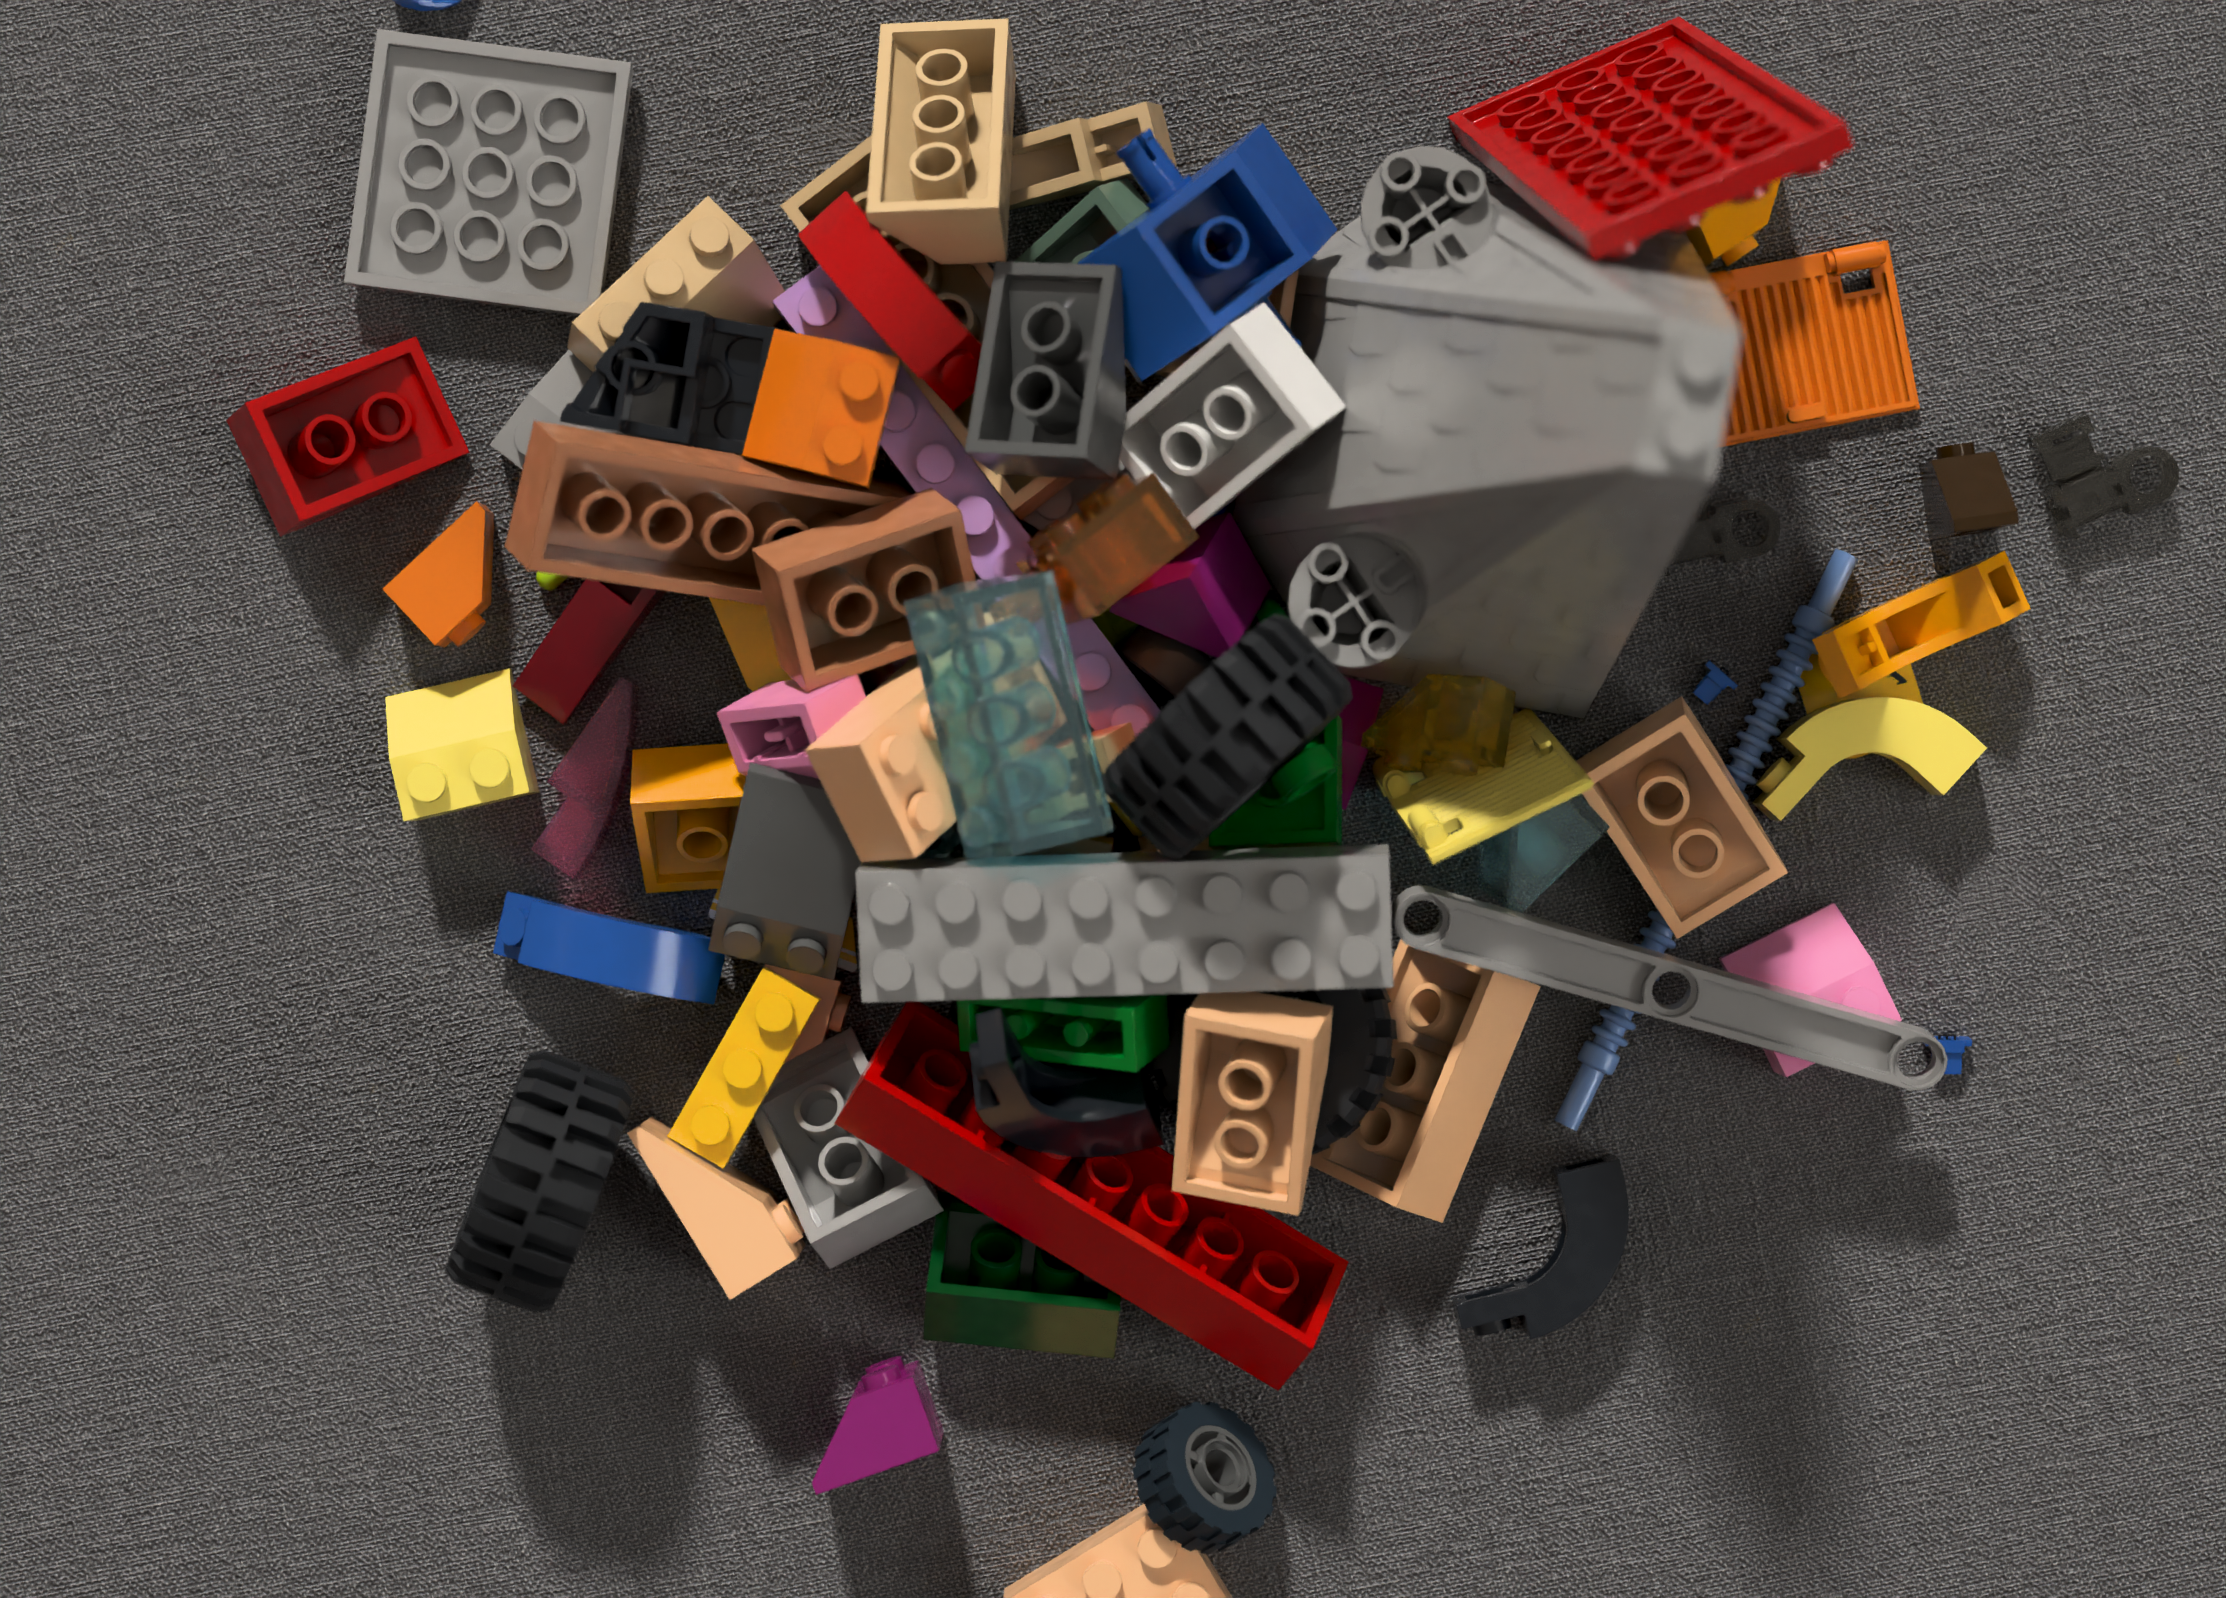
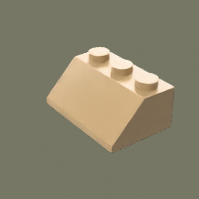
(696, 266)

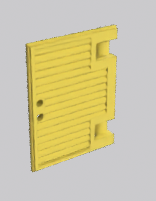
(1534, 779)

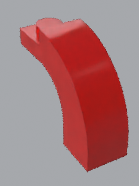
(894, 299)

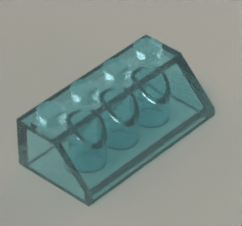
(1009, 715)

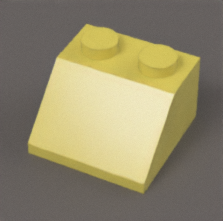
(458, 746)

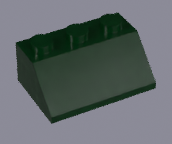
(1010, 1293)

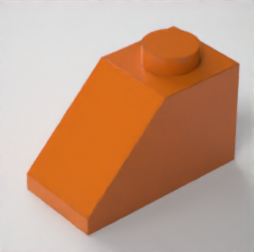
(450, 580)

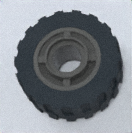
(1204, 1477)

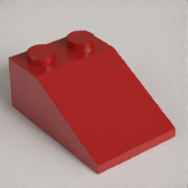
(346, 435)

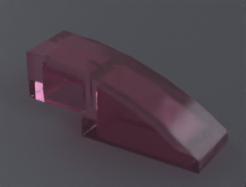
(593, 780)

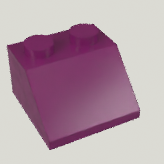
(883, 1425)

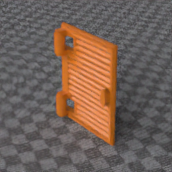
(1814, 347)

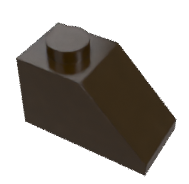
(1965, 493)

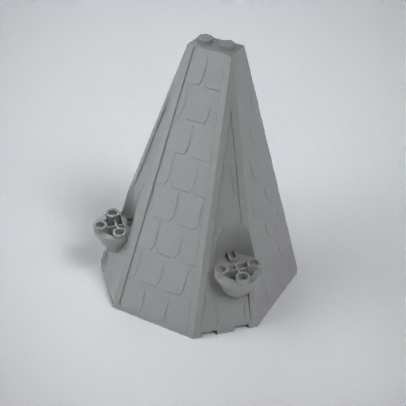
(1505, 441)

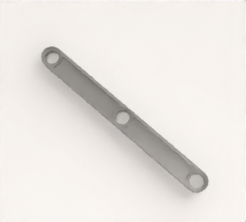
(1625, 978)

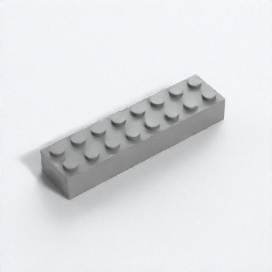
(1125, 924)

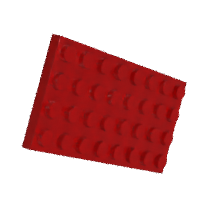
(1648, 137)

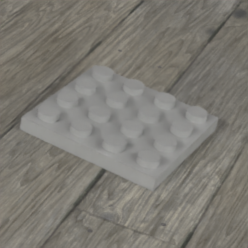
(488, 173)

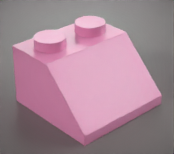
(1819, 959)

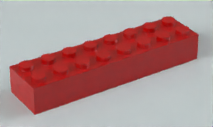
(1190, 1260)

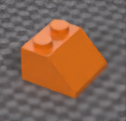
(822, 407)

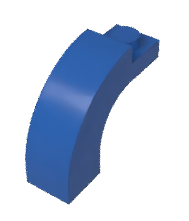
(608, 949)

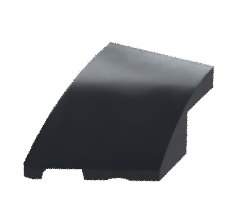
(677, 379)

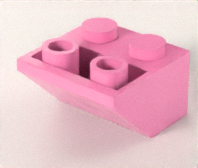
(783, 720)

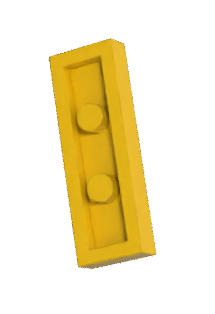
(744, 1067)

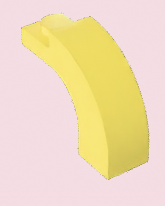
(1909, 733)

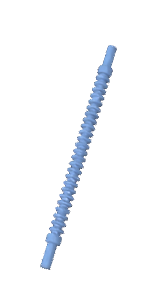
(1600, 1055)

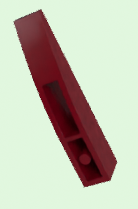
(584, 644)

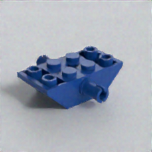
(1171, 285)

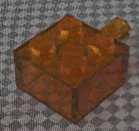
(1111, 546)

